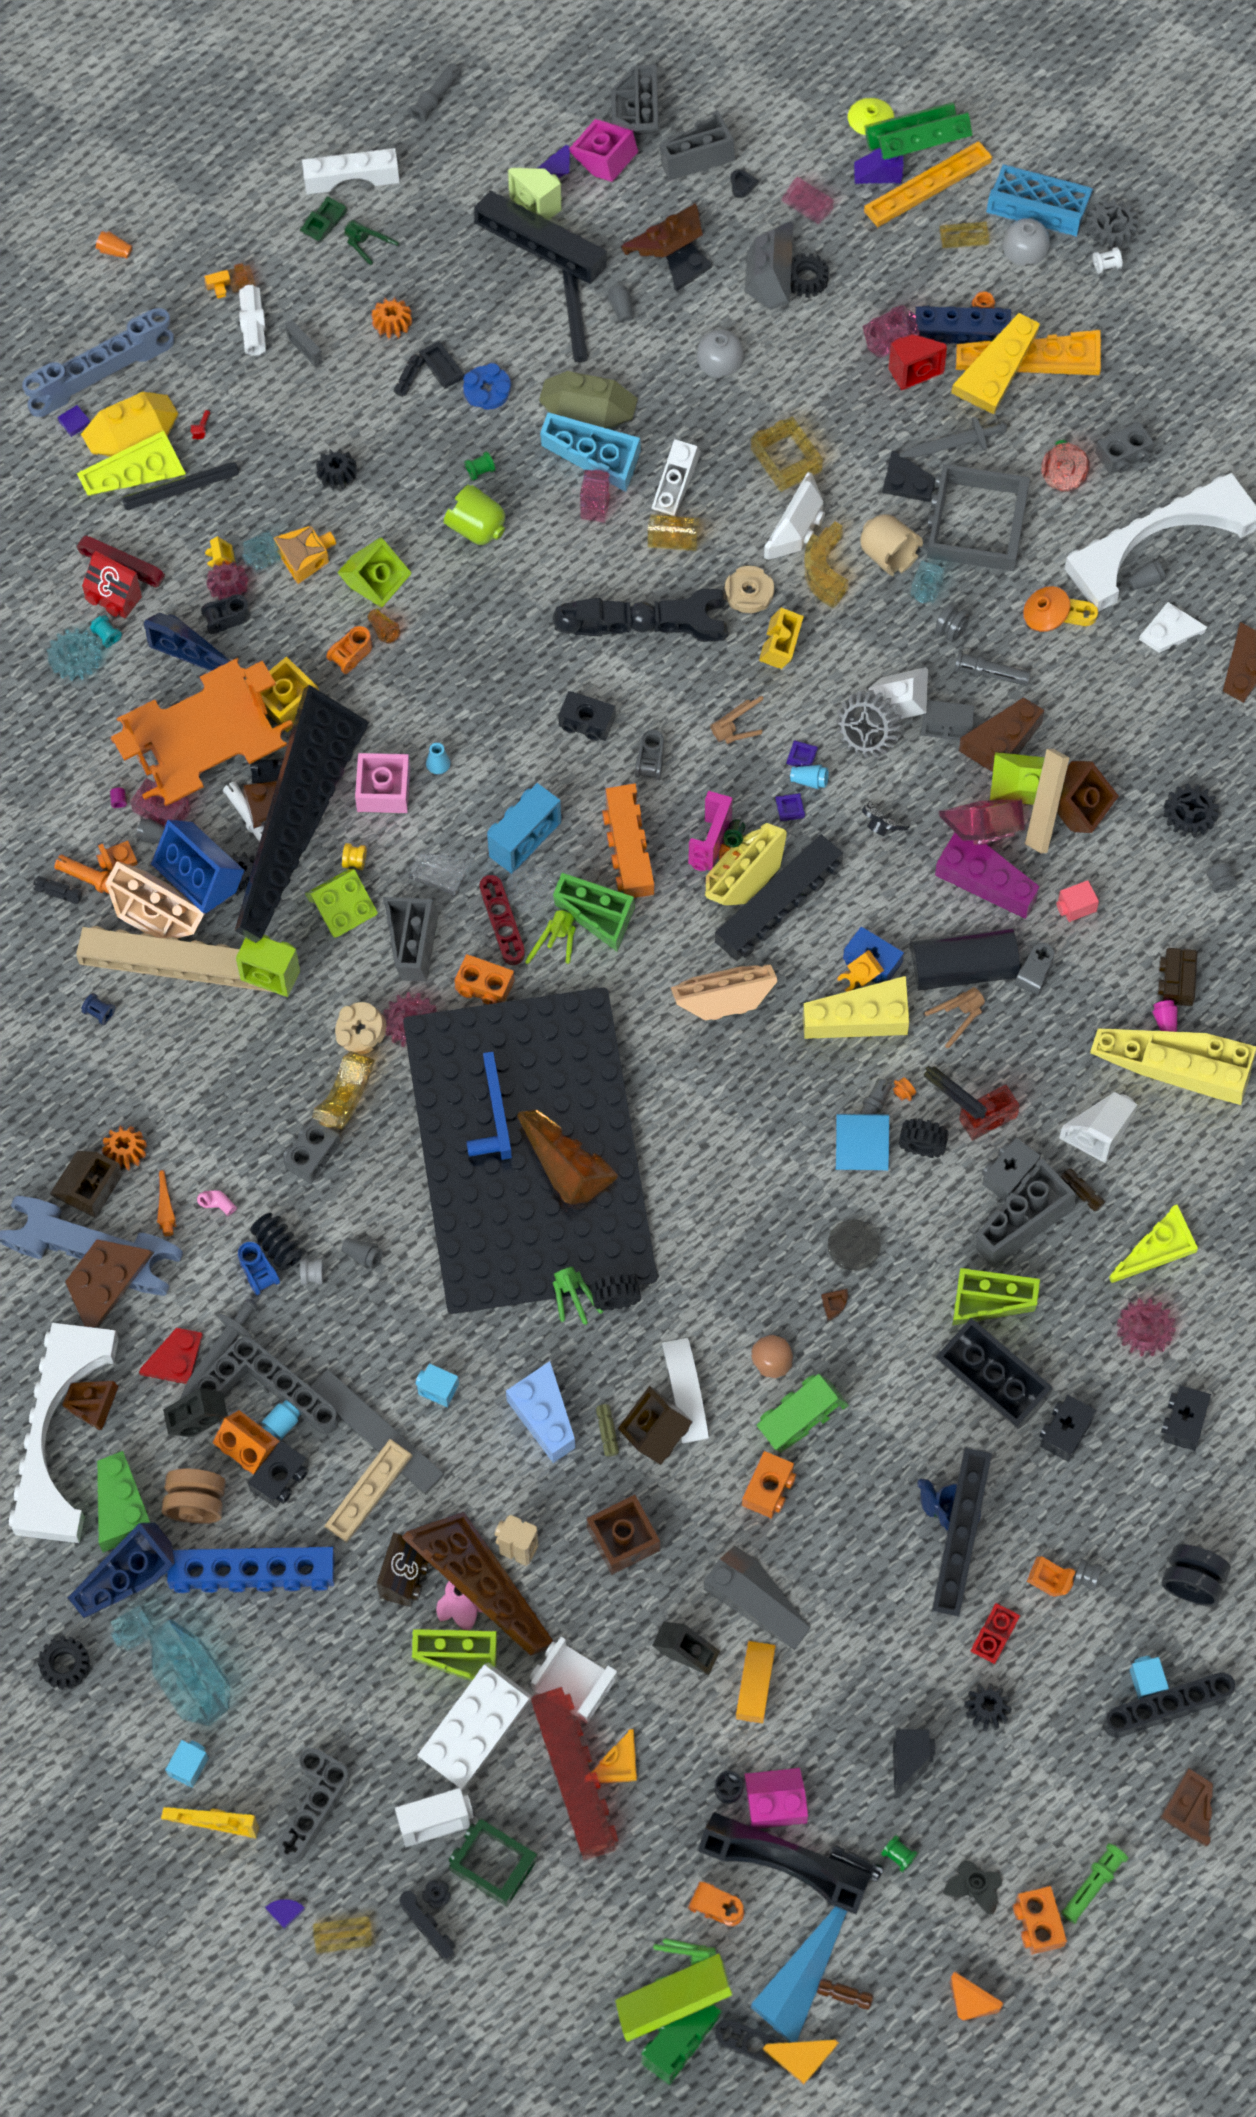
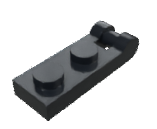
(427, 1926)

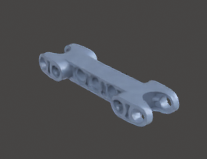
(62, 380)
(48, 1231)

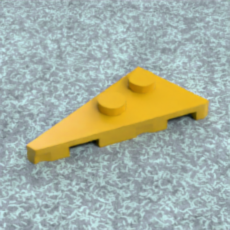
(214, 1819)

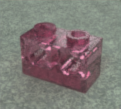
(887, 328)
(594, 495)

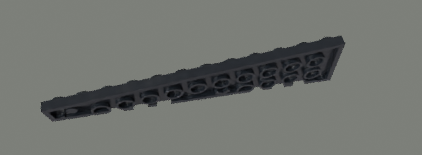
(311, 768)

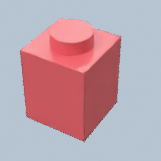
(1077, 901)

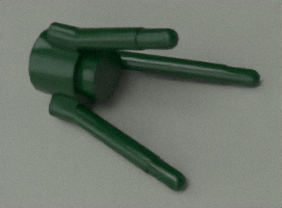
(359, 233)

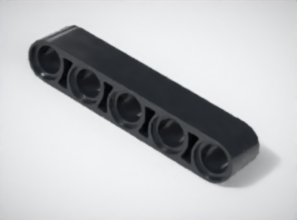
(1178, 1695)

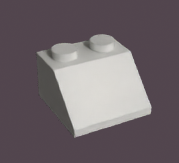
(906, 691)

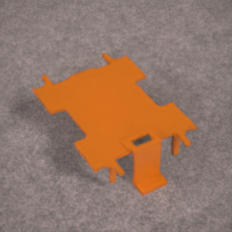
(202, 730)

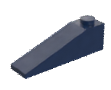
(178, 640)
(131, 1567)

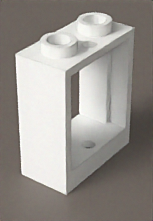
(434, 1817)

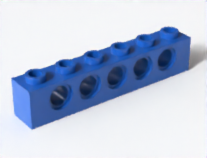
(265, 1559)

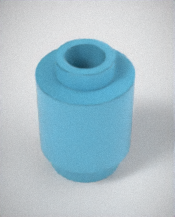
(281, 1420)

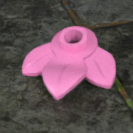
(457, 1607)

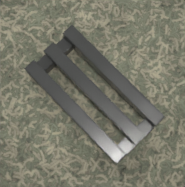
(303, 343)

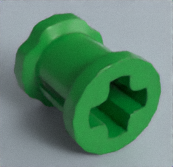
(480, 466)
(899, 1853)

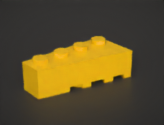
(995, 368)

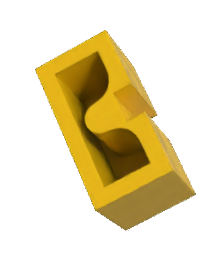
(784, 631)

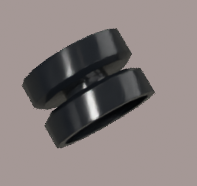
(1196, 1575)

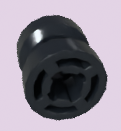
(727, 1782)

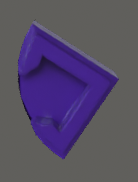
(284, 1911)

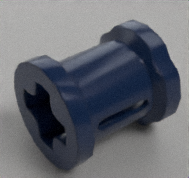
(98, 1008)

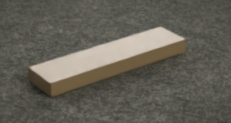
(1047, 800)
(368, 1490)

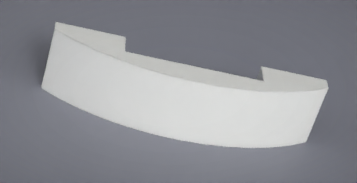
(686, 1387)

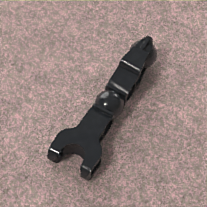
(602, 617)

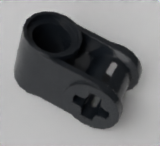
(225, 613)

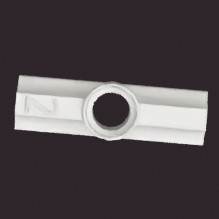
(252, 320)

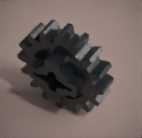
(1179, 804)

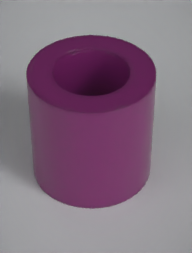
(118, 797)

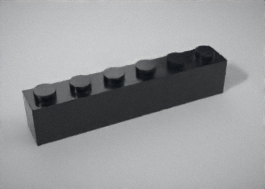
(540, 237)
(779, 897)
(961, 1531)

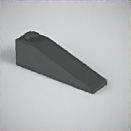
(750, 1591)

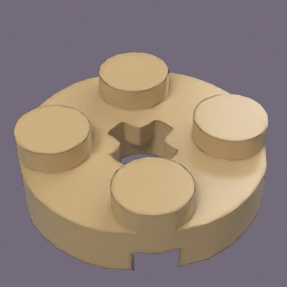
(753, 601)
(347, 1024)

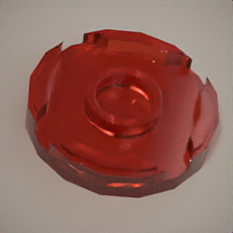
(1065, 467)

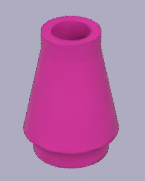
(1166, 1015)

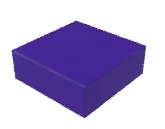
(73, 420)
(801, 754)
(790, 807)

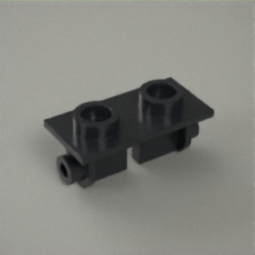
(265, 770)

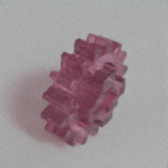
(407, 1006)
(1147, 1315)

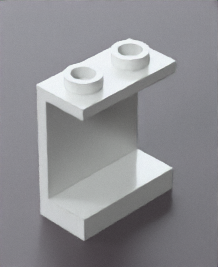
(576, 1675)

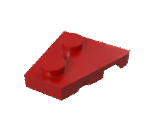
(174, 1357)

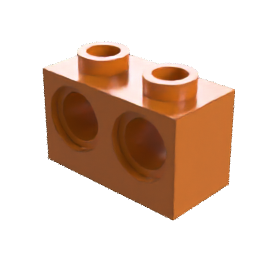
(488, 975)
(245, 1441)
(1047, 1919)

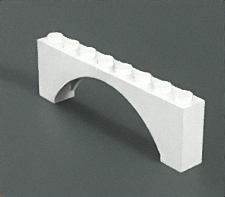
(1218, 505)
(69, 1358)

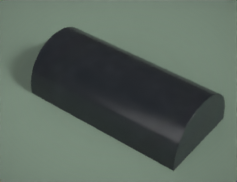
(965, 959)
(995, 1374)

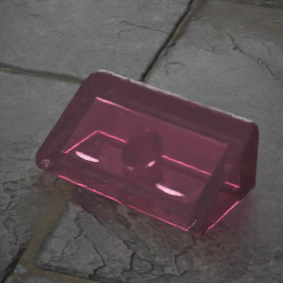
(808, 200)

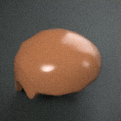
(772, 1356)

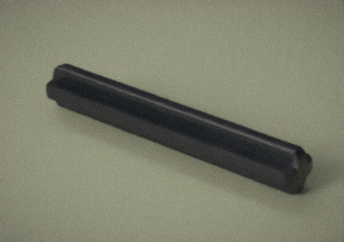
(955, 1092)

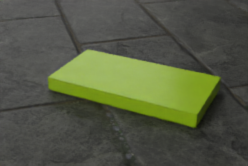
(673, 1997)

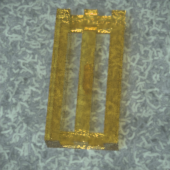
(964, 238)
(344, 1934)

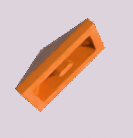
(971, 2000)

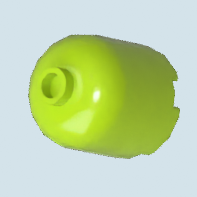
(476, 516)

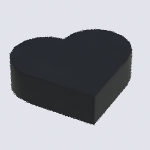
(742, 183)

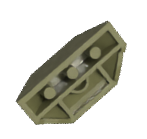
(588, 399)

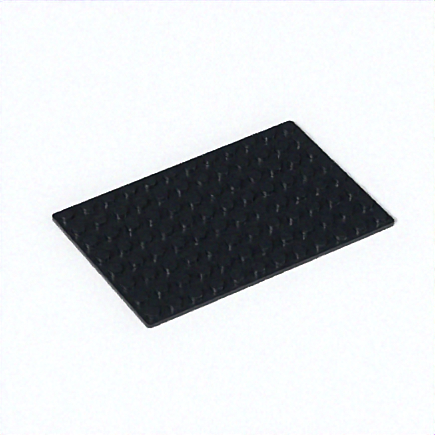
(502, 1220)

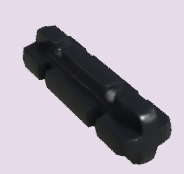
(408, 375)
(57, 890)
(856, 1861)

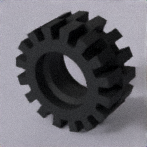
(809, 286)
(923, 1138)
(615, 1291)
(59, 1647)

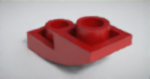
(995, 1633)

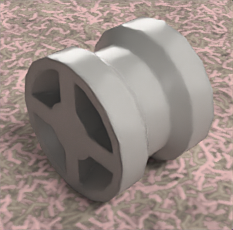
(311, 1271)

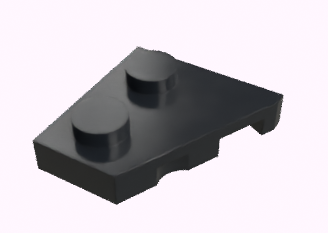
(687, 265)
(907, 479)

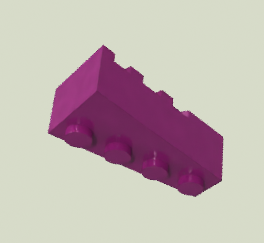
(986, 876)

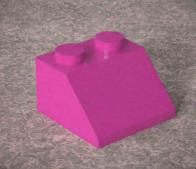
(605, 149)
(776, 1798)

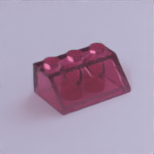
(985, 820)

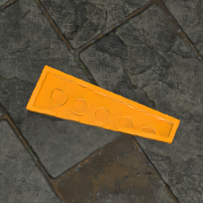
(1052, 355)

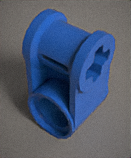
(259, 1271)

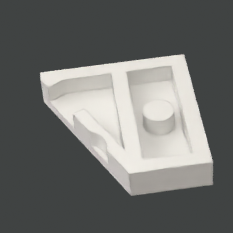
(1170, 628)

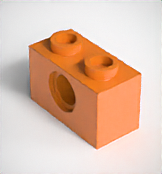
(769, 1469)

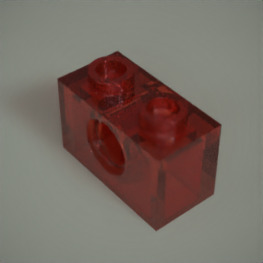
(1000, 1107)

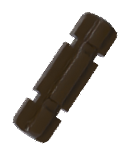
(1082, 1189)

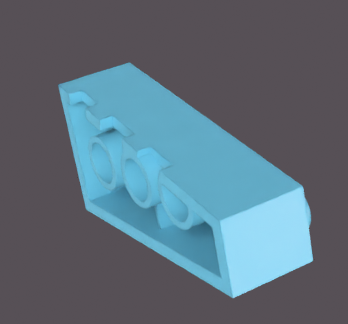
(592, 447)

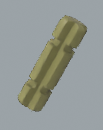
(607, 1430)

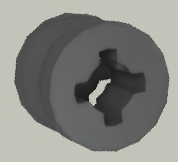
(1221, 877)
(1087, 1574)

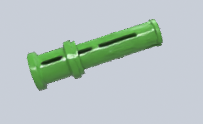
(1101, 1872)

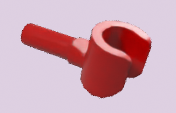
(198, 431)

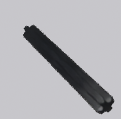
(575, 317)
(180, 485)

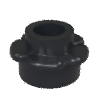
(436, 1901)

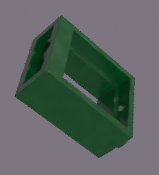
(516, 1878)

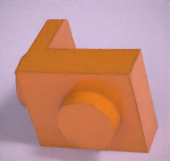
(1051, 1577)

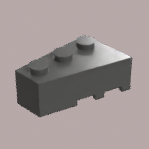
(698, 149)
(412, 935)

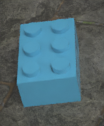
(524, 827)

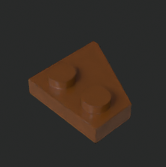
(1190, 1807)

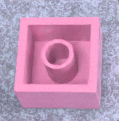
(382, 783)

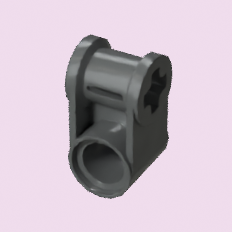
(650, 759)
(1035, 971)

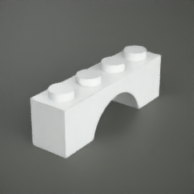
(326, 172)

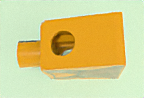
(304, 551)

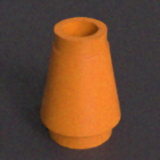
(113, 245)

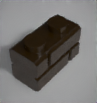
(1179, 976)

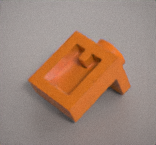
(120, 852)

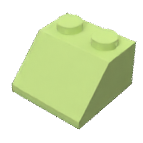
(535, 190)

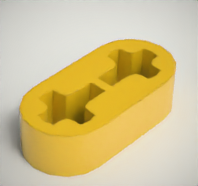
(1077, 611)

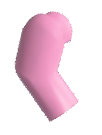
(216, 1199)

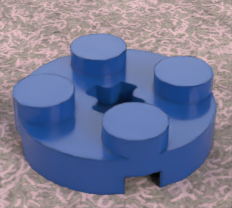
(488, 375)

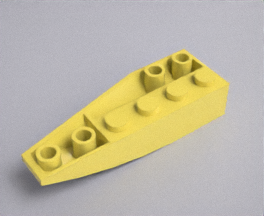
(1183, 1059)

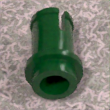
(733, 836)

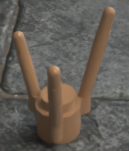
(724, 727)
(967, 1002)

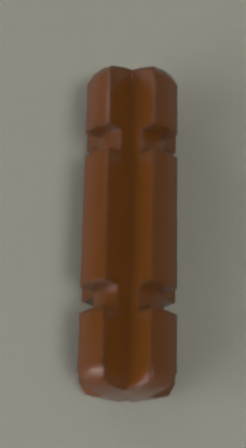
(845, 1994)

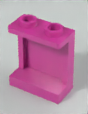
(719, 813)

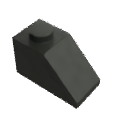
(686, 1647)

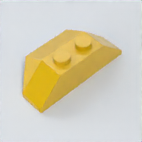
(129, 423)

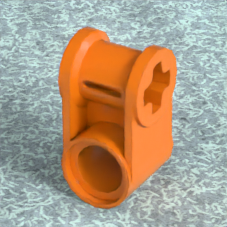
(349, 653)
(713, 1902)

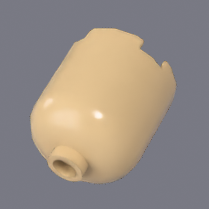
(890, 543)

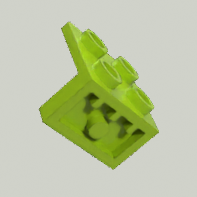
(342, 902)

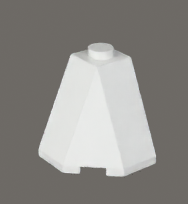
(1100, 1126)

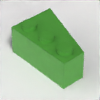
(118, 1501)

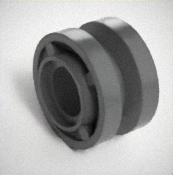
(952, 622)

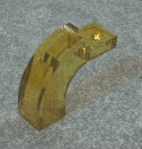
(820, 578)
(346, 1091)

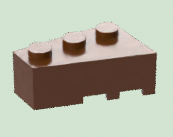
(1002, 733)

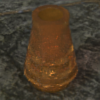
(385, 628)

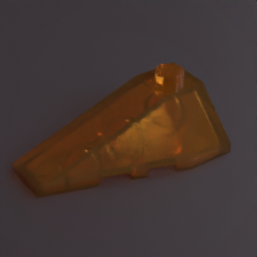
(568, 1167)

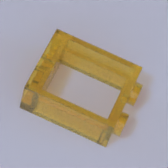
(795, 473)

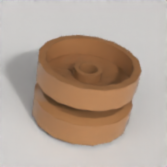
(193, 1496)

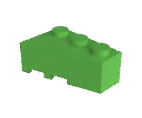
(595, 908)
(800, 1412)

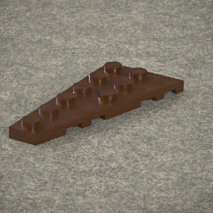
(469, 1564)

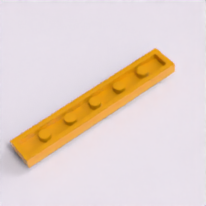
(928, 184)

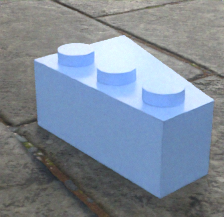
(543, 1411)

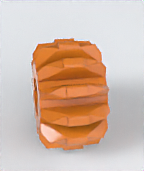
(391, 317)
(129, 1139)

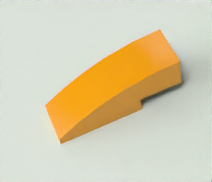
(755, 1682)

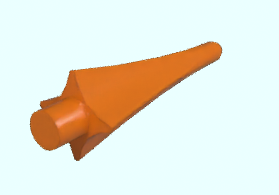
(165, 1212)

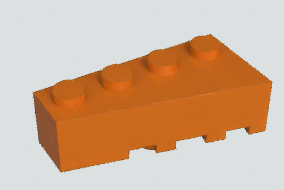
(628, 841)

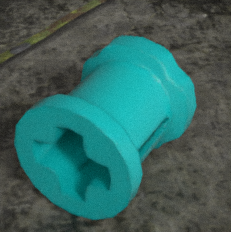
(105, 631)

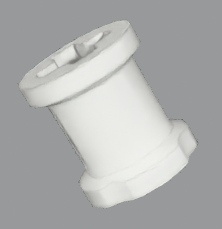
(1107, 260)

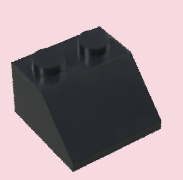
(911, 1756)

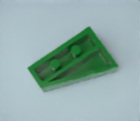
(678, 2042)

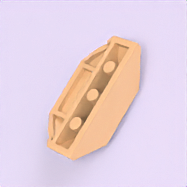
(151, 903)
(725, 991)

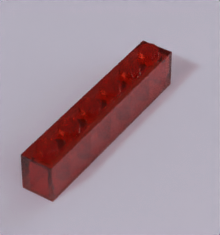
(573, 1773)

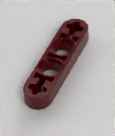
(145, 571)
(502, 920)

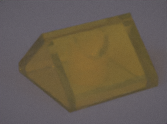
(673, 532)

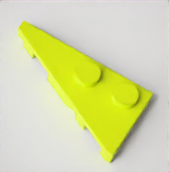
(1164, 1244)

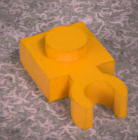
(861, 970)

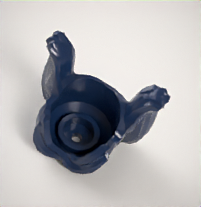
(938, 1503)

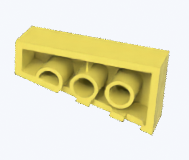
(859, 1012)

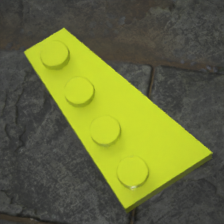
(137, 465)

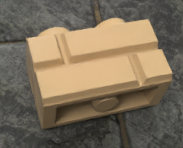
(517, 1539)

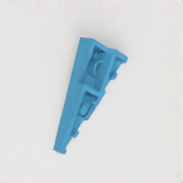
(792, 1991)

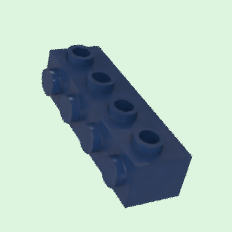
(961, 325)

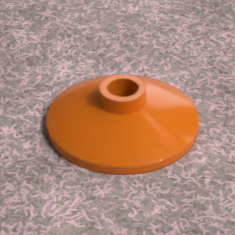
(1052, 614)

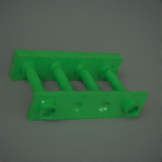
(918, 130)

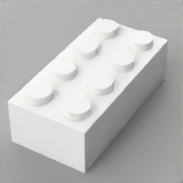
(475, 1726)

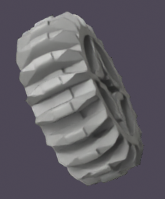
(885, 721)

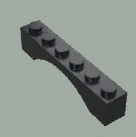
(833, 1880)

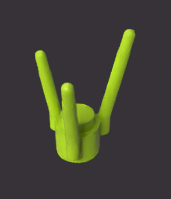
(559, 927)

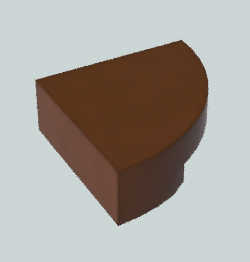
(834, 1303)

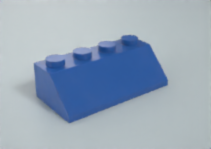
(196, 865)

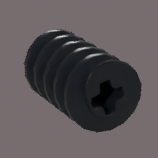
(276, 1242)

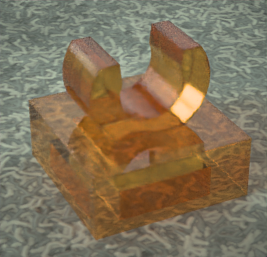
(240, 277)

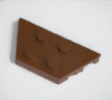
(668, 235)
(104, 1278)

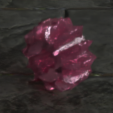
(227, 580)

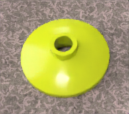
(859, 116)

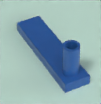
(501, 1141)

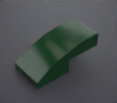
(324, 220)

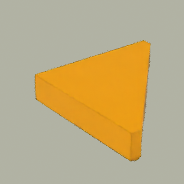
(619, 1762)
(801, 2058)

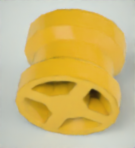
(354, 856)

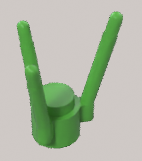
(567, 1280)
(697, 1952)

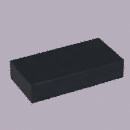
(441, 364)

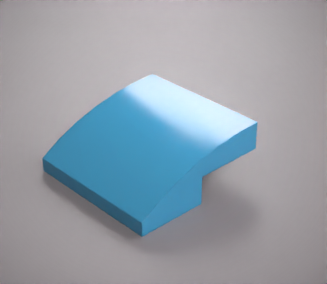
(862, 1141)

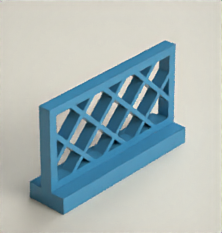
(1052, 217)

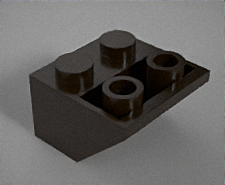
(87, 1182)

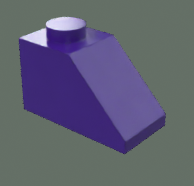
(875, 169)

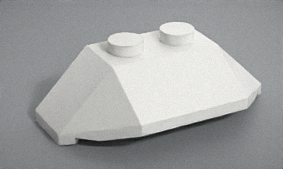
(797, 521)

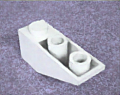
(676, 477)

